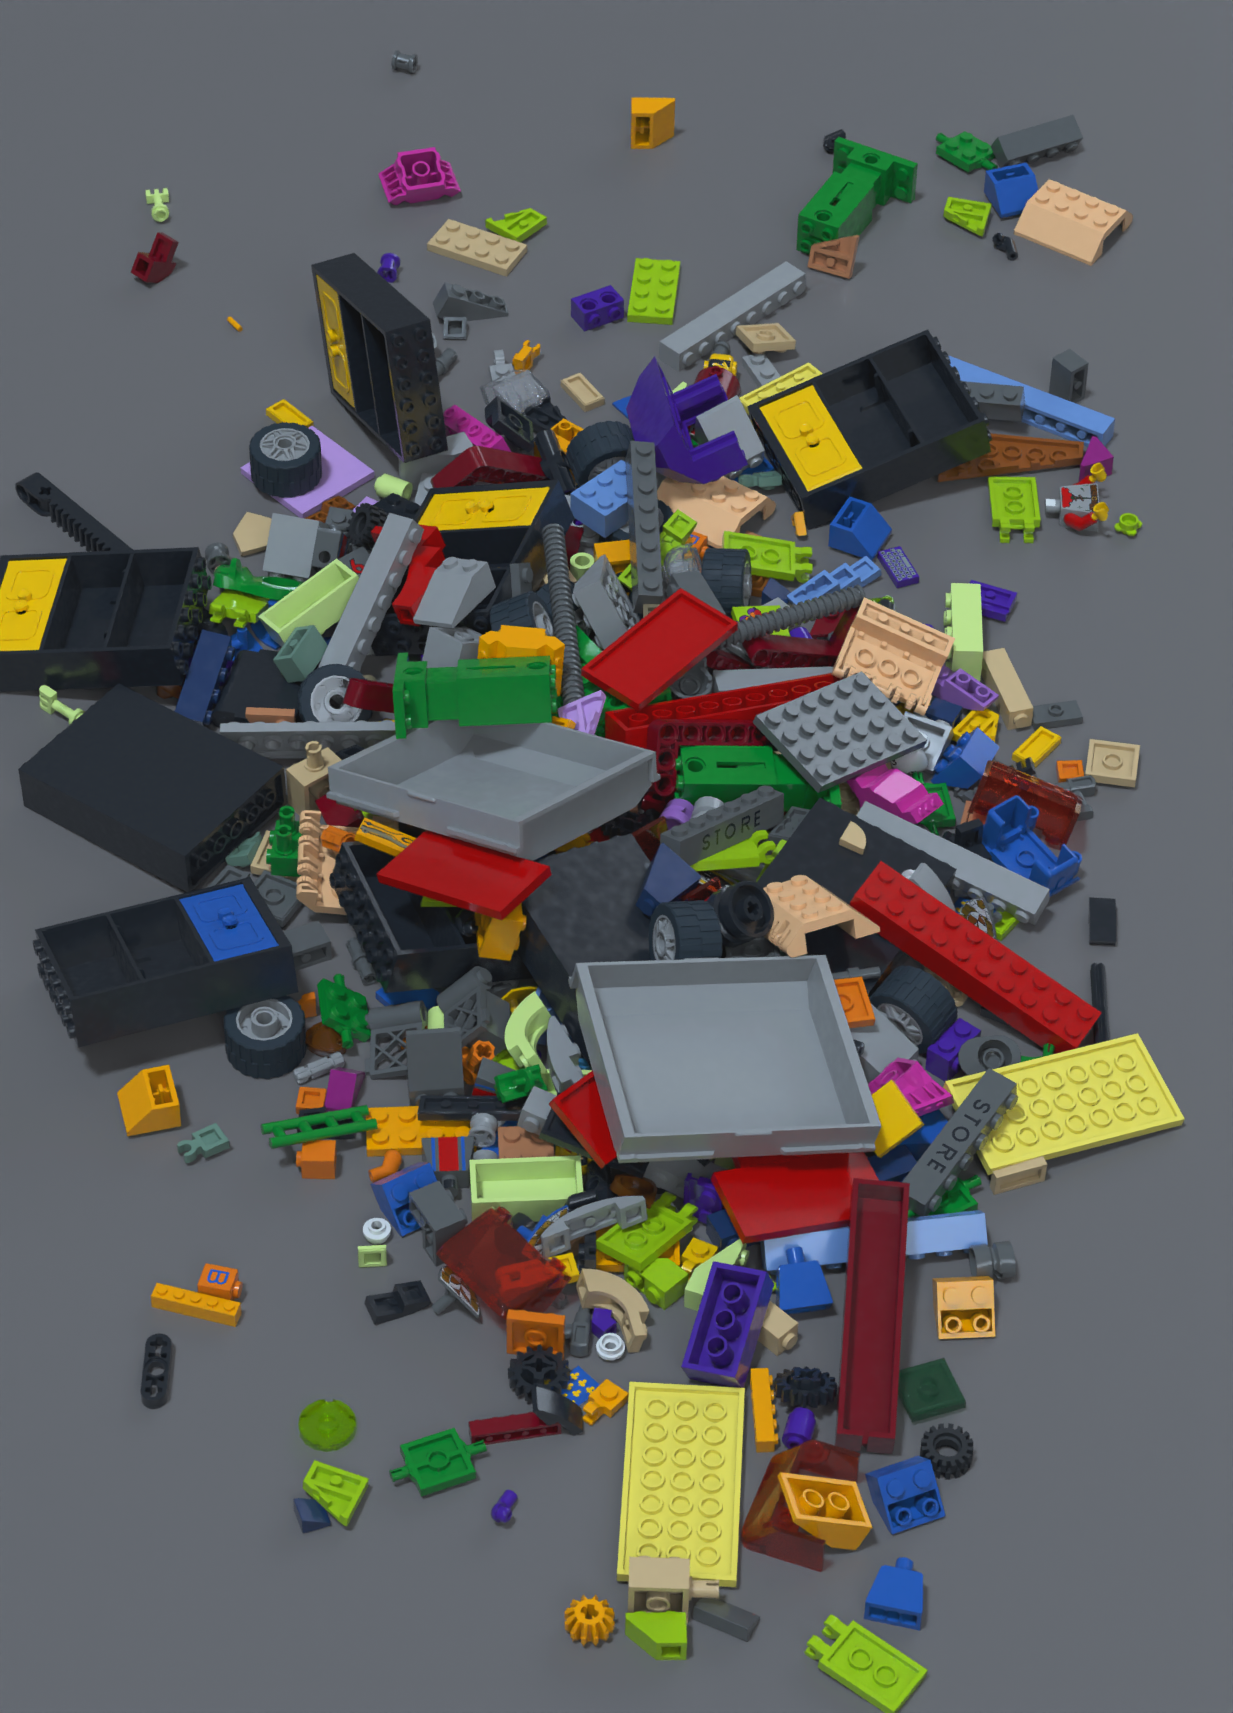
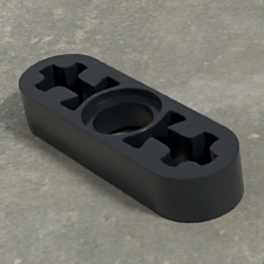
(161, 1380)

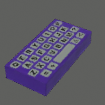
(898, 567)

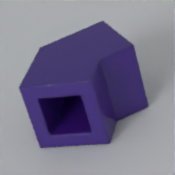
(603, 1322)

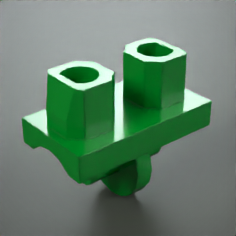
(518, 1083)

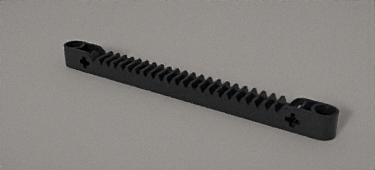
(50, 501)

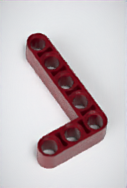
(489, 465)
(799, 652)
(369, 695)
(697, 737)

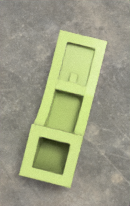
(524, 1030)

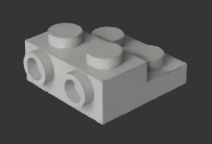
(938, 737)

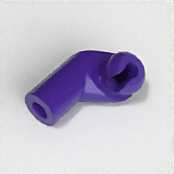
(502, 1509)

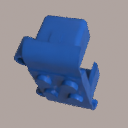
(1017, 848)

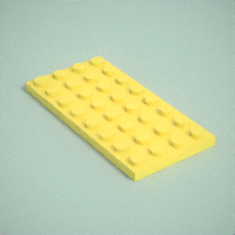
(1076, 1102)
(683, 1478)

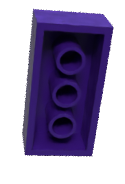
(727, 1325)

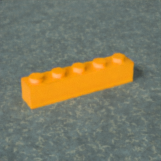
(196, 1304)
(763, 1410)

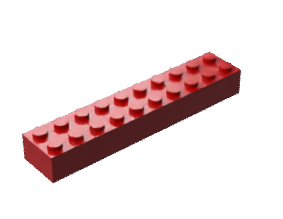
(739, 704)
(974, 961)

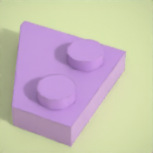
(584, 711)

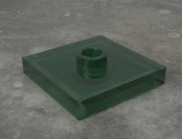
(929, 1390)

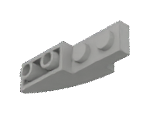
(562, 1056)

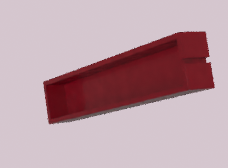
(872, 1316)

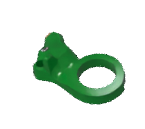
(241, 579)

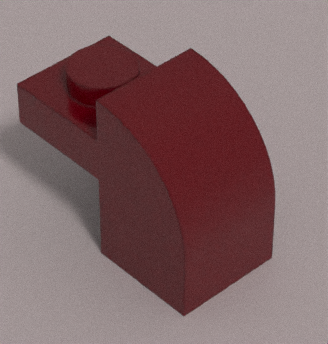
(158, 263)

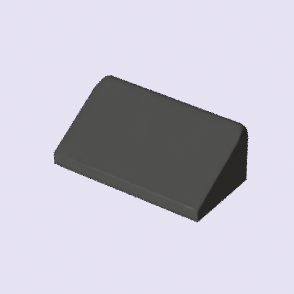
(725, 1617)

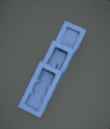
(845, 576)

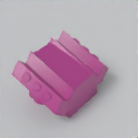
(418, 177)
(895, 793)
(915, 1084)

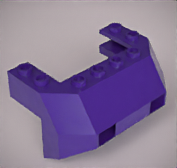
(664, 419)

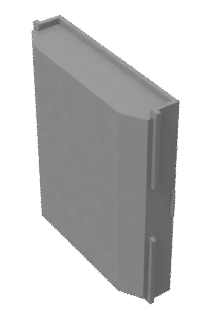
(497, 784)
(723, 1058)

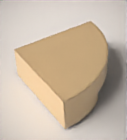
(853, 838)

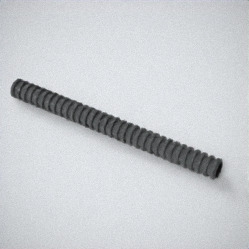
(563, 611)
(796, 614)

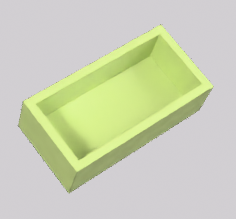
(315, 602)
(965, 625)
(524, 1184)

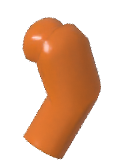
(389, 1166)

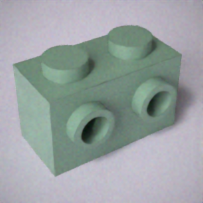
(300, 653)

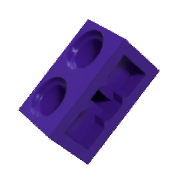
(597, 308)

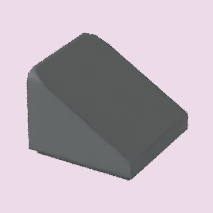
(455, 328)

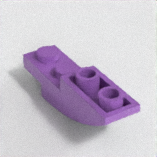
(963, 690)

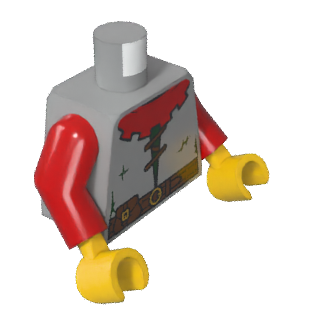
(1079, 503)

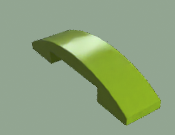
(674, 533)

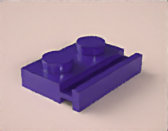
(995, 601)
(702, 1195)

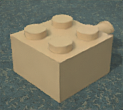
(310, 777)
(665, 1585)

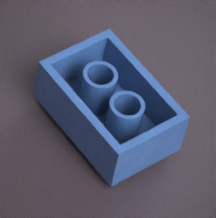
(602, 501)

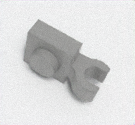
(499, 368)

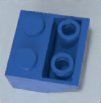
(1010, 188)
(858, 529)
(966, 760)
(394, 1191)
(906, 1494)

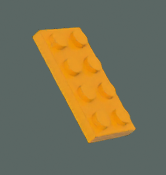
(403, 1132)

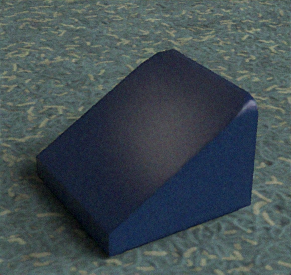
(773, 590)
(310, 1514)

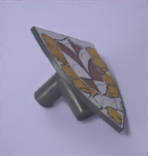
(981, 915)
(455, 1289)

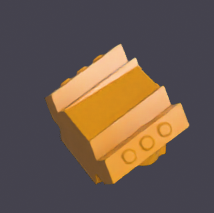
(523, 642)

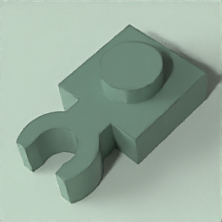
(765, 480)
(245, 852)
(205, 1141)

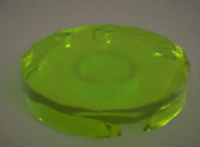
(327, 1425)

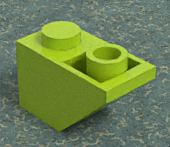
(660, 1281)
(659, 1633)

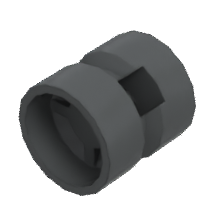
(991, 1261)

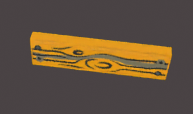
(382, 837)

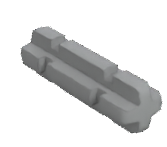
(318, 1067)

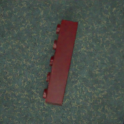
(726, 661)
(510, 1428)

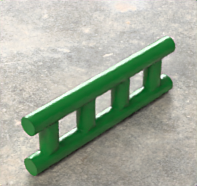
(308, 1134)

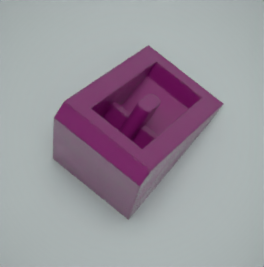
(1095, 454)
(343, 1088)

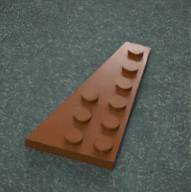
(1018, 454)

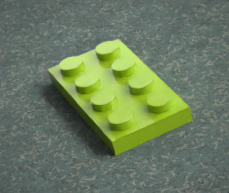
(653, 291)

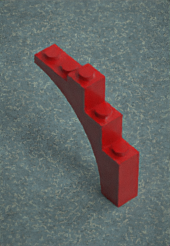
(424, 562)

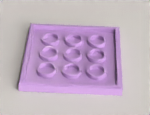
(339, 476)

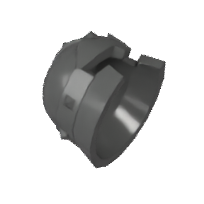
(693, 683)

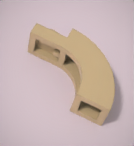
(611, 1292)

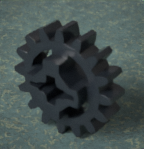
(625, 824)
(540, 1370)
(805, 1387)

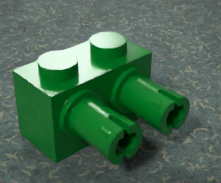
(284, 843)

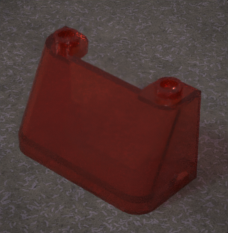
(503, 1265)

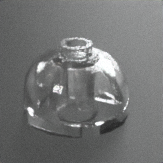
(681, 559)

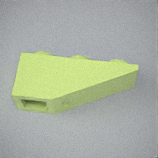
(733, 1254)

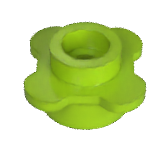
(1128, 524)

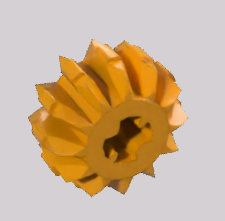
(589, 1620)

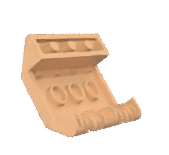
(1070, 221)
(715, 505)
(894, 654)
(318, 862)
(806, 906)

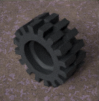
(362, 524)
(950, 1438)

